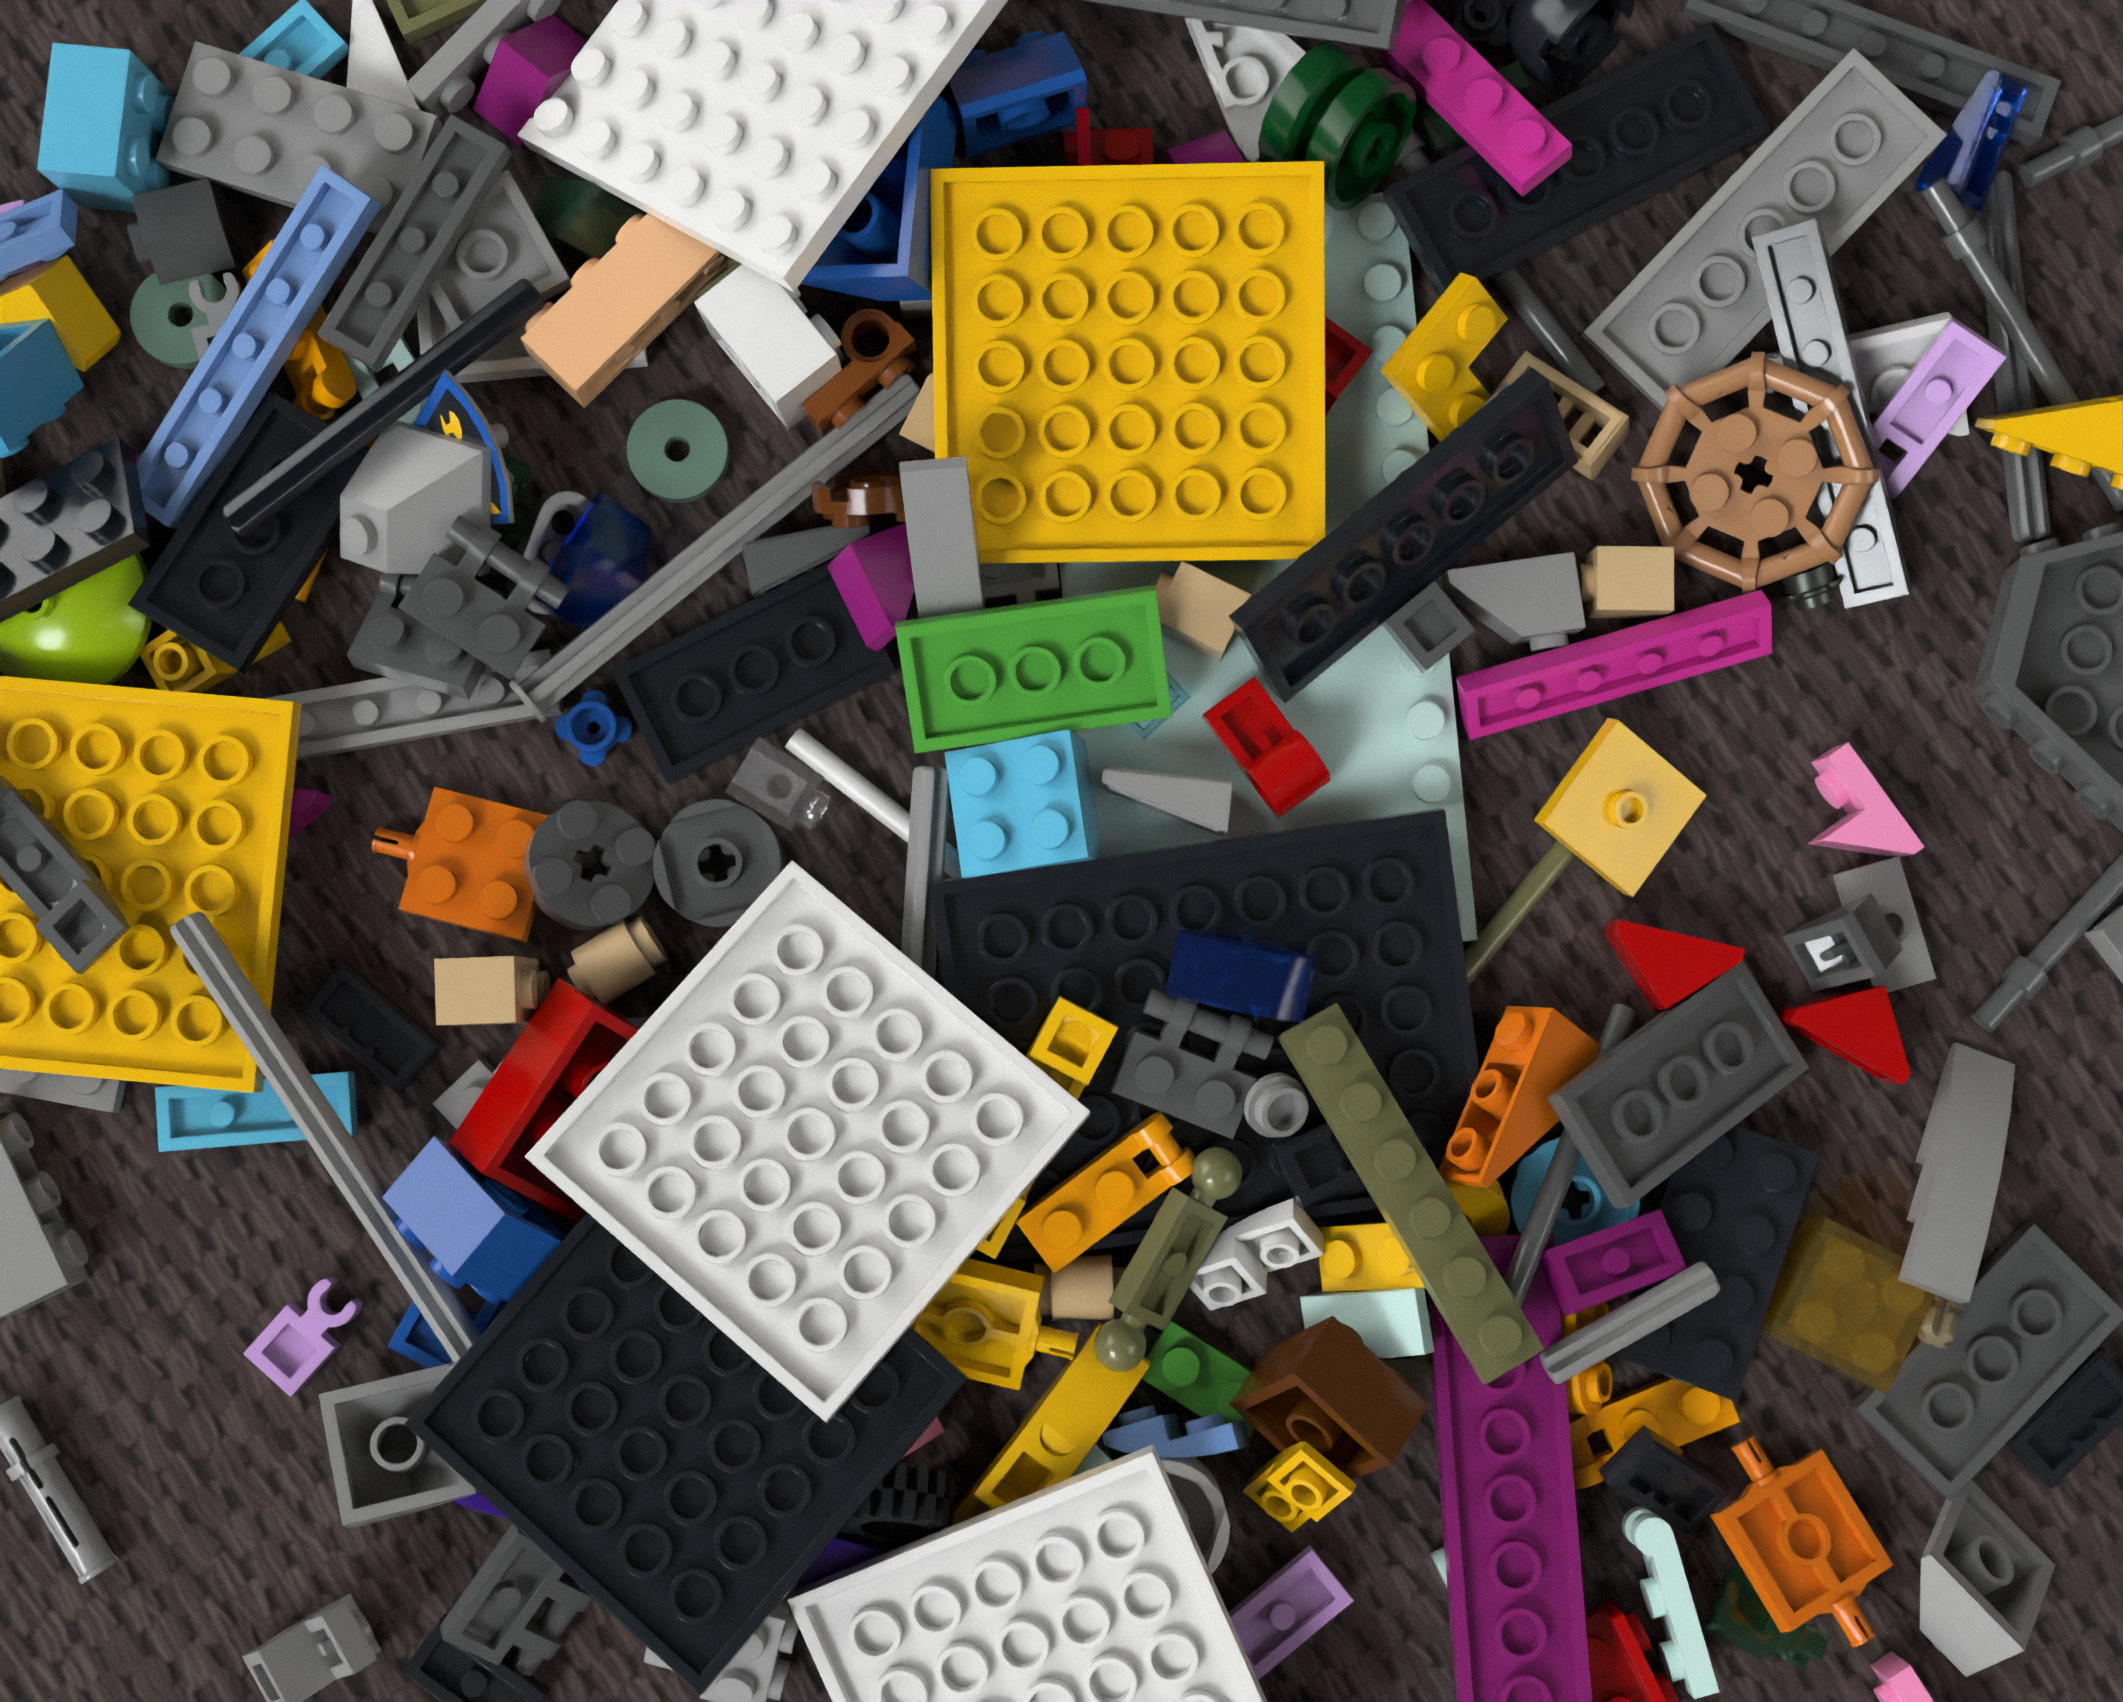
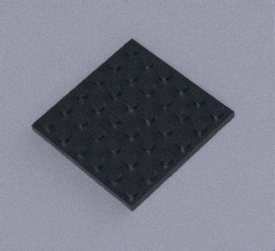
(663, 1450)

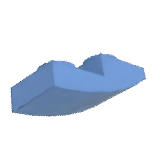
(1205, 1435)

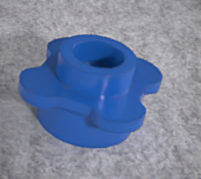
(575, 728)

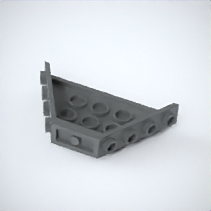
(2058, 663)

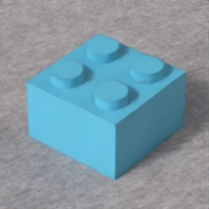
(103, 126)
(1023, 804)

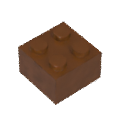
(1333, 1396)

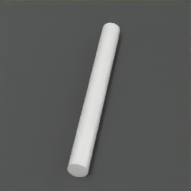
(861, 791)

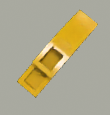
(1054, 1432)

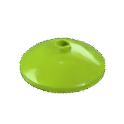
(80, 632)

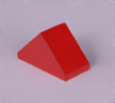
(1668, 963)
(1856, 1028)

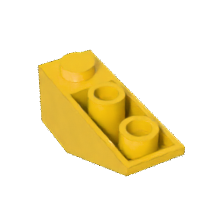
(2076, 433)

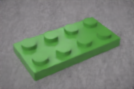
(1034, 669)

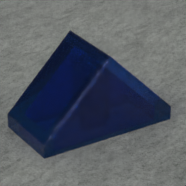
(600, 561)

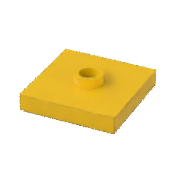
(1620, 807)

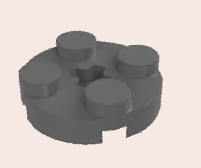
(688, 844)
(556, 877)

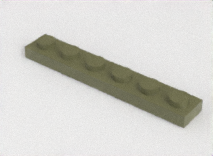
(1410, 1194)

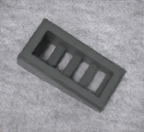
(788, 556)

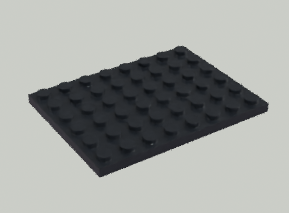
(1104, 931)

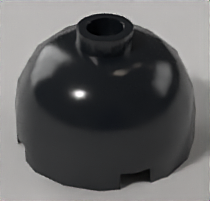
(1574, 27)

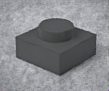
(1428, 627)

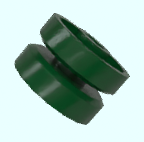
(1340, 115)

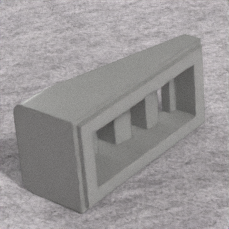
(1188, 798)

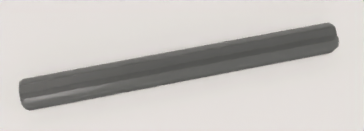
(2013, 379)

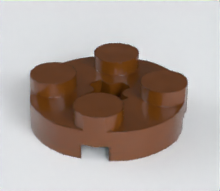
(858, 496)

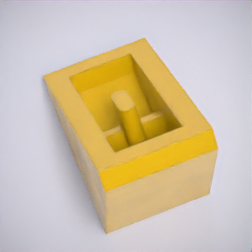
(64, 297)

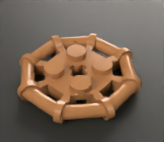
(1790, 460)

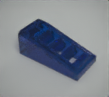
(1976, 141)

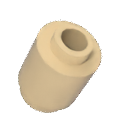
(617, 960)
(1079, 1289)

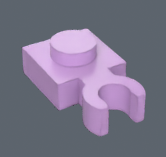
(299, 1341)

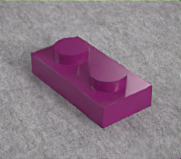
(1612, 1262)

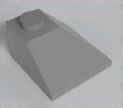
(409, 498)
(376, 1459)
(1980, 1583)

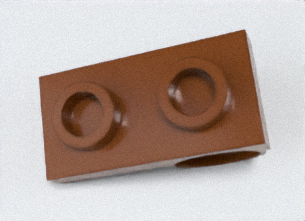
(863, 375)

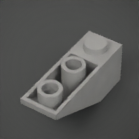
(35, 1247)

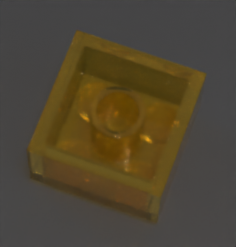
(1846, 1303)

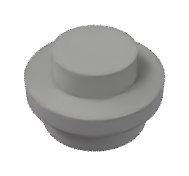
(1276, 1105)

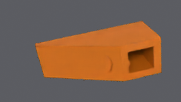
(1507, 1104)

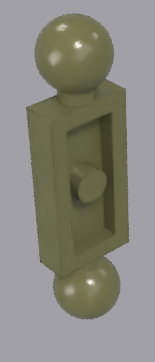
(1167, 1259)

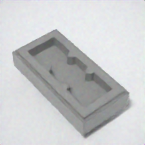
(1890, 889)

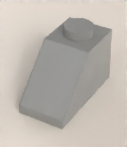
(1522, 599)

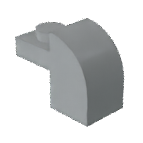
(313, 1653)

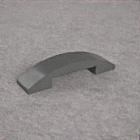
(56, 883)

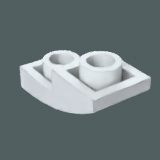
(1252, 1248)

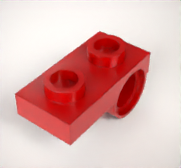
(1267, 748)

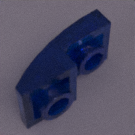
(1241, 976)

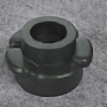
(1810, 587)

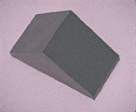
(1844, 945)

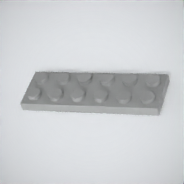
(1705, 288)

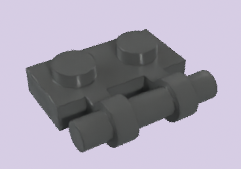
(473, 614)
(1184, 1081)
(503, 1599)

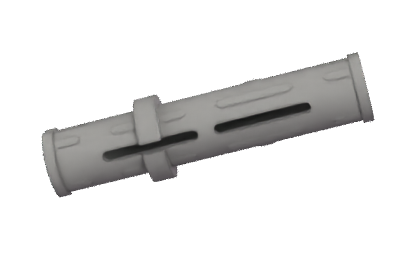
(52, 1492)

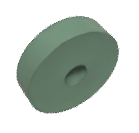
(154, 318)
(674, 422)

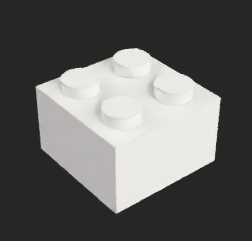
(771, 340)

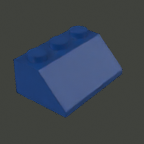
(887, 238)

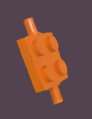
(468, 864)
(1802, 1541)

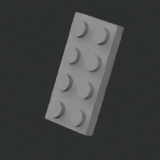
(275, 127)

